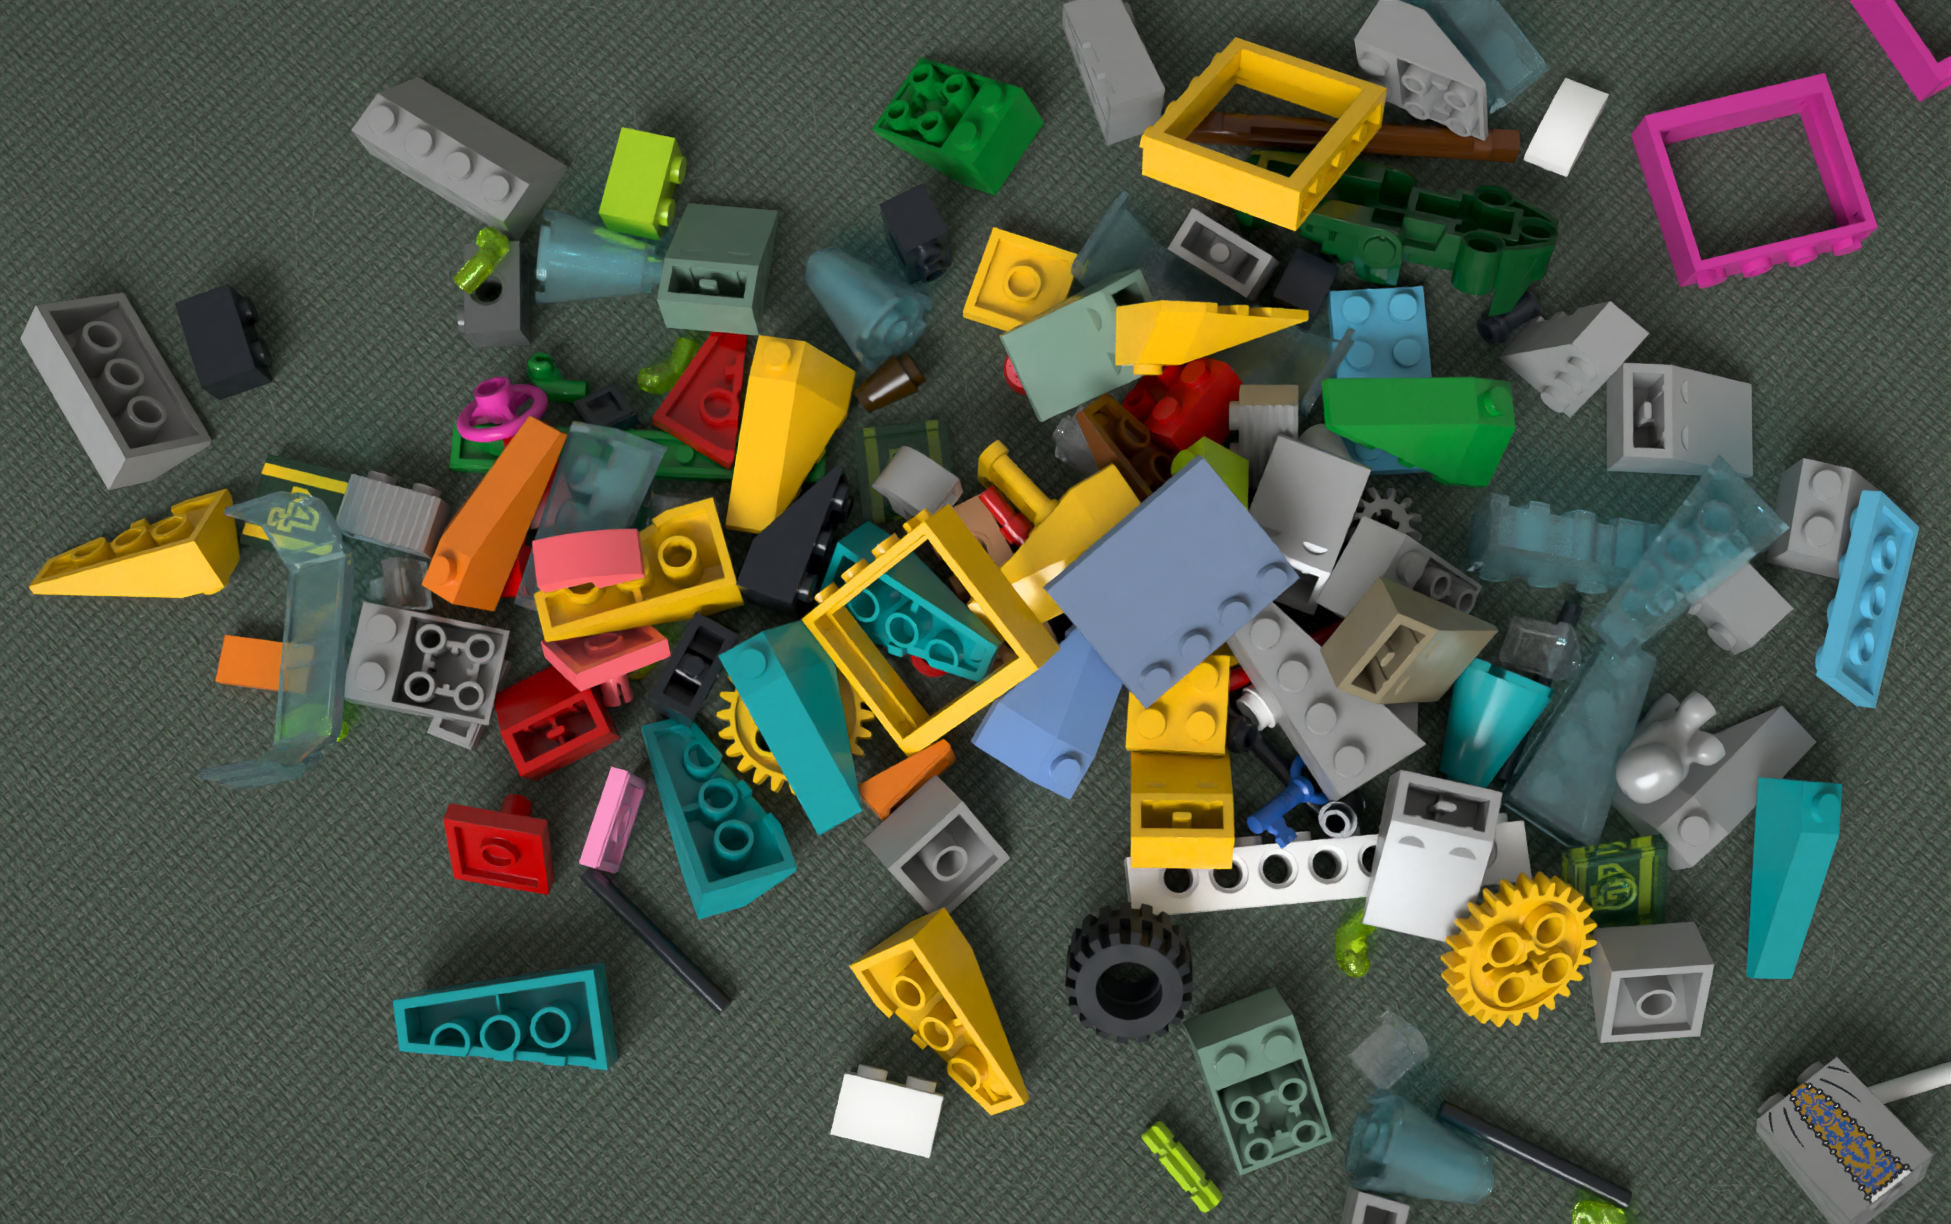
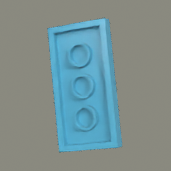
(1387, 344)
(1867, 599)

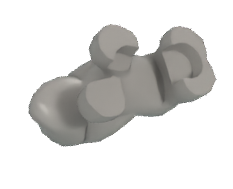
(1666, 746)

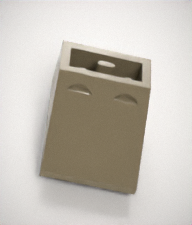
(1402, 646)

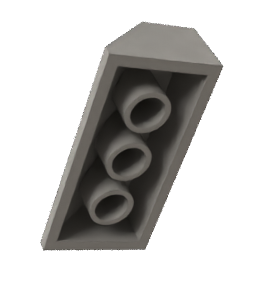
(459, 155)
(113, 388)

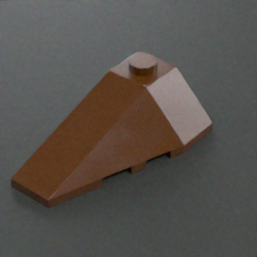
(1126, 442)

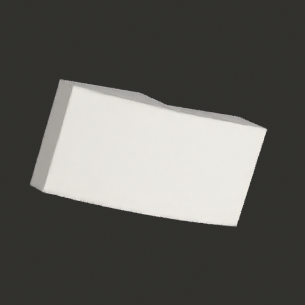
(1566, 127)

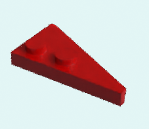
(707, 399)

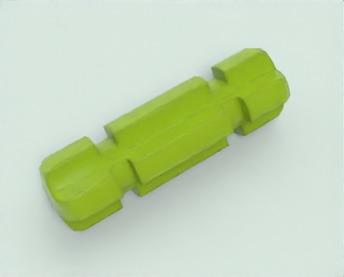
(1182, 1166)

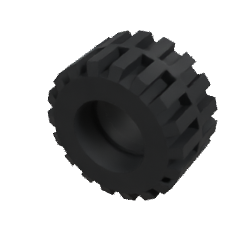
(1129, 1007)

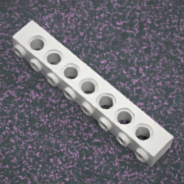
(1302, 885)

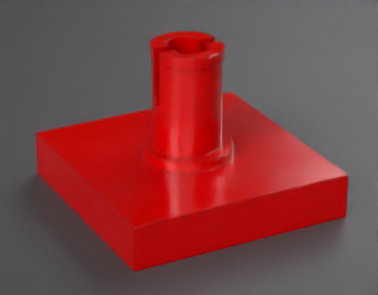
(500, 846)

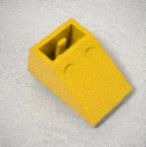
(1181, 811)

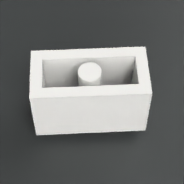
(888, 1111)

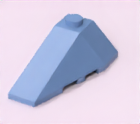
(1053, 717)

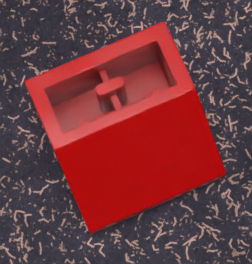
(1185, 403)
(552, 723)

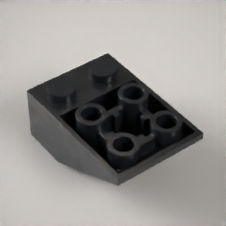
(793, 548)

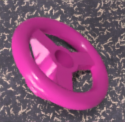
(498, 403)

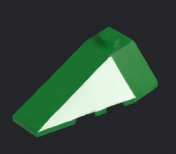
(1435, 423)

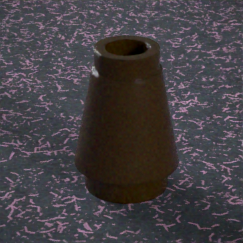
(890, 382)

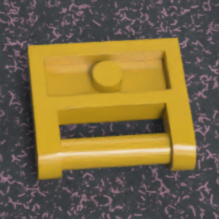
(1013, 484)

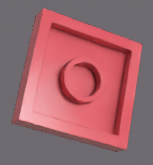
(607, 659)

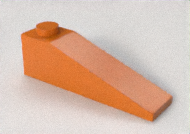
(493, 521)

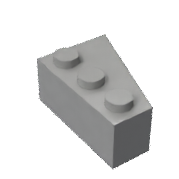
(1114, 67)
(1573, 353)

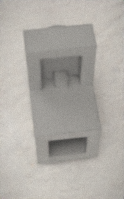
(917, 483)

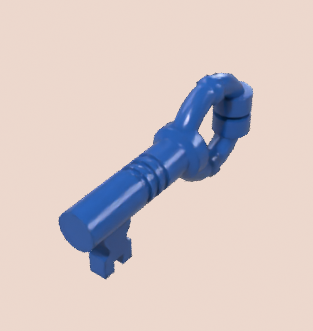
(1271, 813)

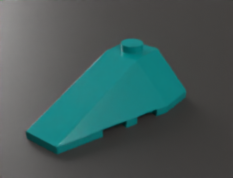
(913, 610)
(800, 713)
(718, 829)
(1791, 856)

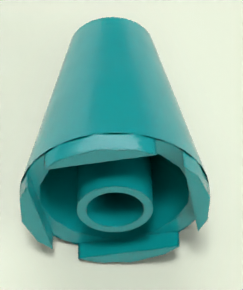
(1488, 720)

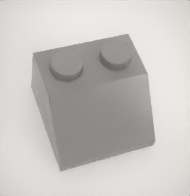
(1817, 507)
(936, 847)
(1649, 981)

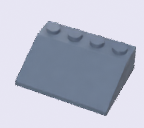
(1172, 581)

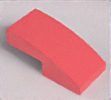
(587, 557)

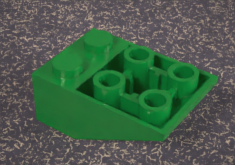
(961, 124)

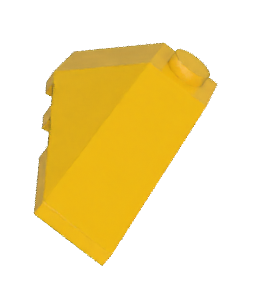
(1067, 532)

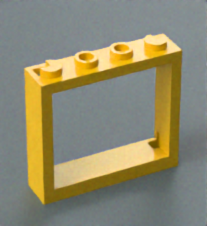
(1246, 186)
(875, 677)

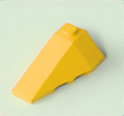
(1183, 331)
(788, 418)
(168, 559)
(684, 573)
(938, 990)

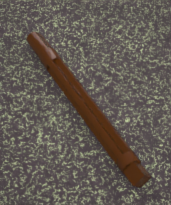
(1391, 139)

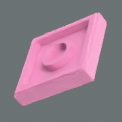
(613, 821)

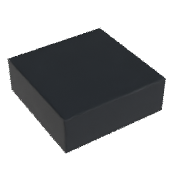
(607, 409)

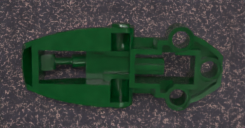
(1384, 219)

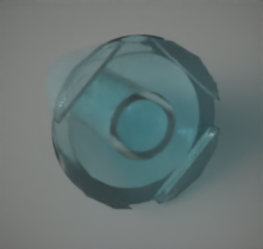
(591, 261)
(867, 305)
(1414, 1155)

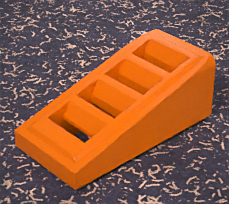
(898, 783)

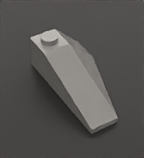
(1720, 794)

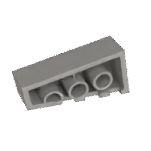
(1334, 732)

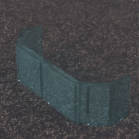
(1273, 359)
(313, 637)

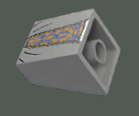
(1842, 1144)

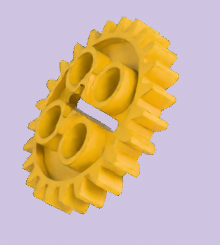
(748, 736)
(1518, 949)

